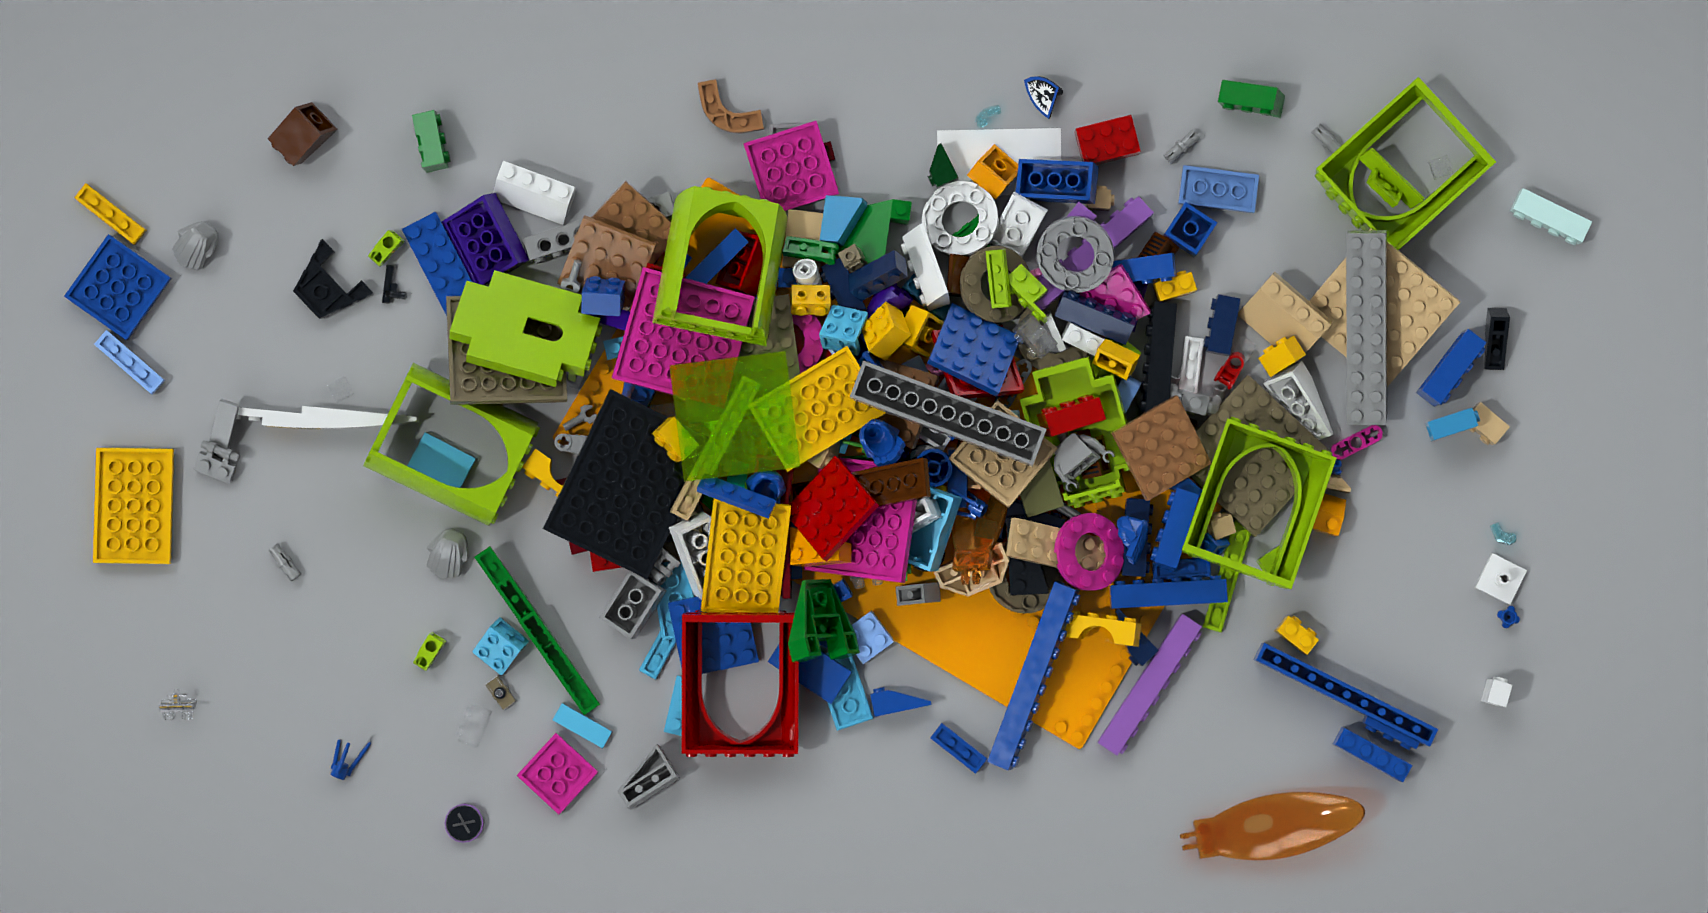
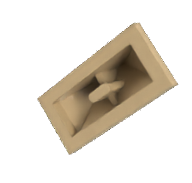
(1338, 484)

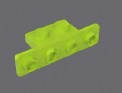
(1388, 181)
(1028, 291)

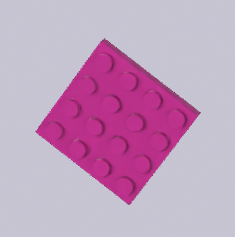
(792, 166)

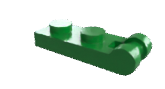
(810, 249)

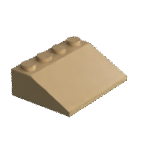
(1281, 312)

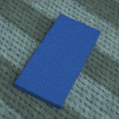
(819, 675)

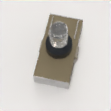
(500, 692)

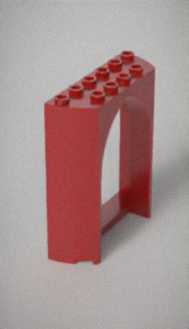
(699, 731)

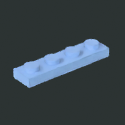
(129, 362)

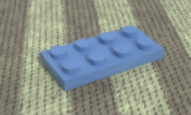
(1218, 189)

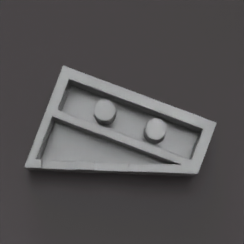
(648, 779)

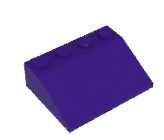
(485, 239)

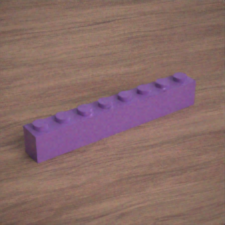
(1119, 228)
(1149, 684)

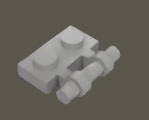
(216, 467)

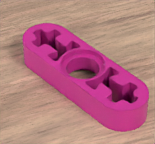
(1371, 440)

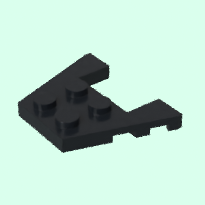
(321, 291)

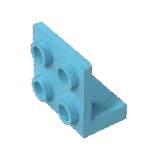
(843, 329)
(500, 646)

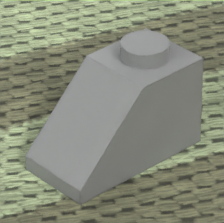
(918, 594)

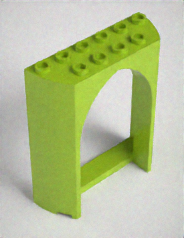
(1338, 170)
(689, 211)
(1310, 477)
(478, 502)

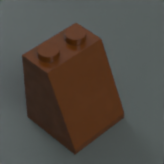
(301, 133)

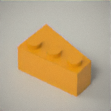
(804, 555)

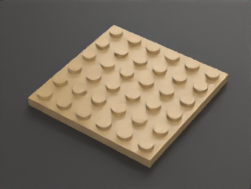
(1414, 309)

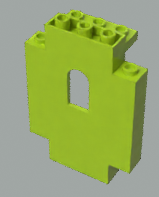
(494, 324)
(1067, 383)

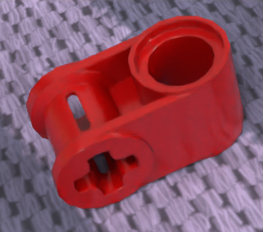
(1228, 372)

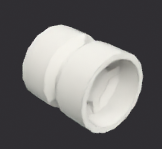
(806, 273)

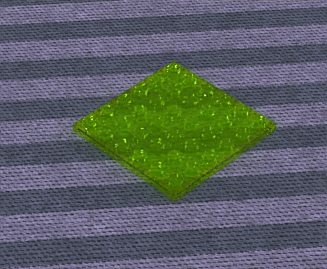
(734, 416)

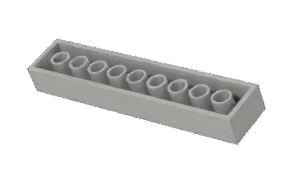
(1366, 326)
(947, 413)

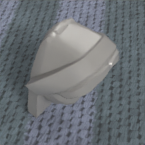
(195, 244)
(447, 554)

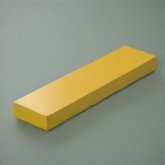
(110, 214)

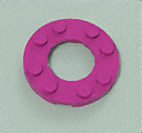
(812, 346)
(1067, 561)

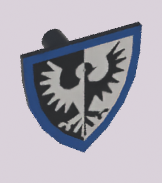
(1043, 93)

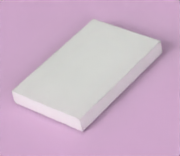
(1018, 224)

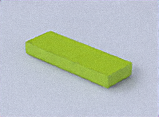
(998, 278)

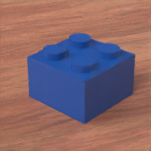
(1190, 229)
(603, 296)

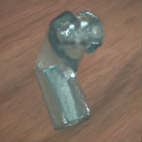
(985, 113)
(1502, 537)

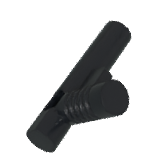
(391, 287)

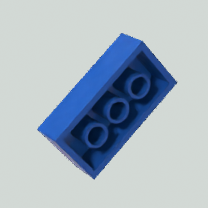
(1057, 181)
(1451, 367)
(1175, 529)

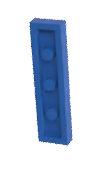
(737, 496)

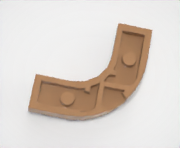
(723, 118)

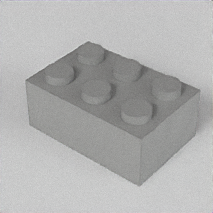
(632, 604)

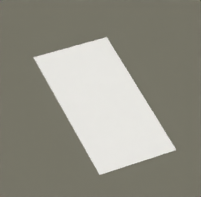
(968, 146)

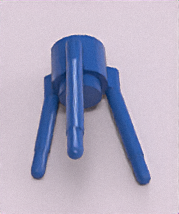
(976, 506)
(340, 768)

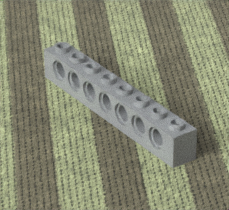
(534, 242)

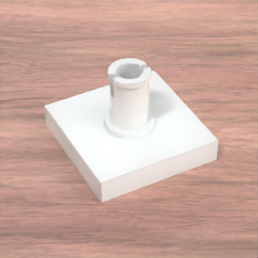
(1500, 579)

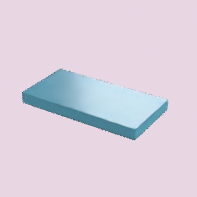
(677, 589)
(851, 703)

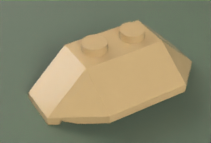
(951, 580)

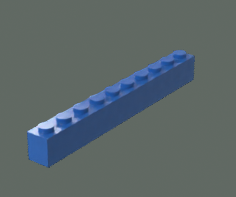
(1034, 675)
(1345, 694)

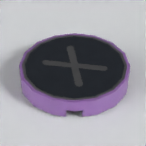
(464, 823)

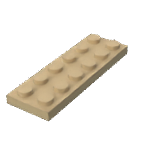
(1036, 544)

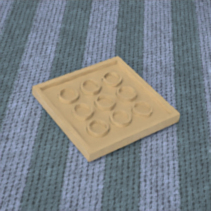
(998, 474)

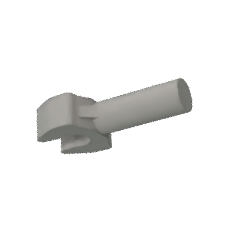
(572, 280)
(580, 418)

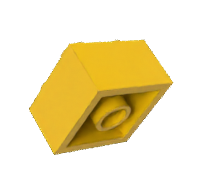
(921, 325)
(885, 331)

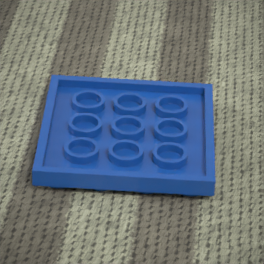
(117, 287)
(973, 350)
(723, 643)

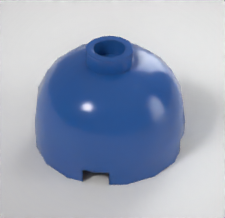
(938, 466)

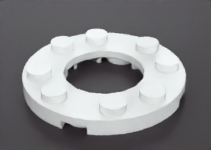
(960, 192)

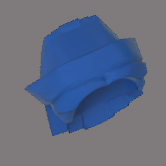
(881, 442)
(767, 484)
(1133, 535)

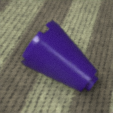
(893, 295)

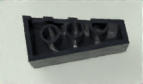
(1025, 576)

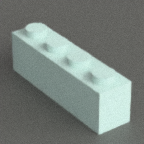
(1550, 216)

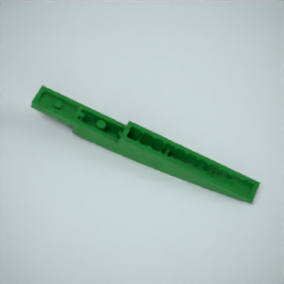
(537, 630)

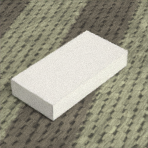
(1055, 331)

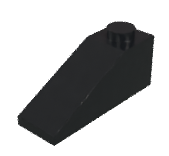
(1496, 337)

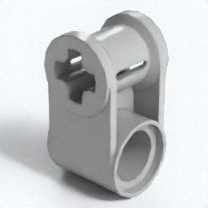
(574, 445)

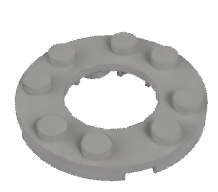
(1080, 280)

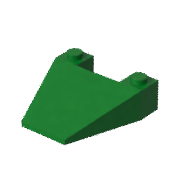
(873, 226)
(820, 618)

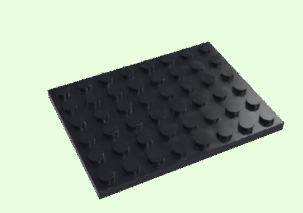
(620, 488)

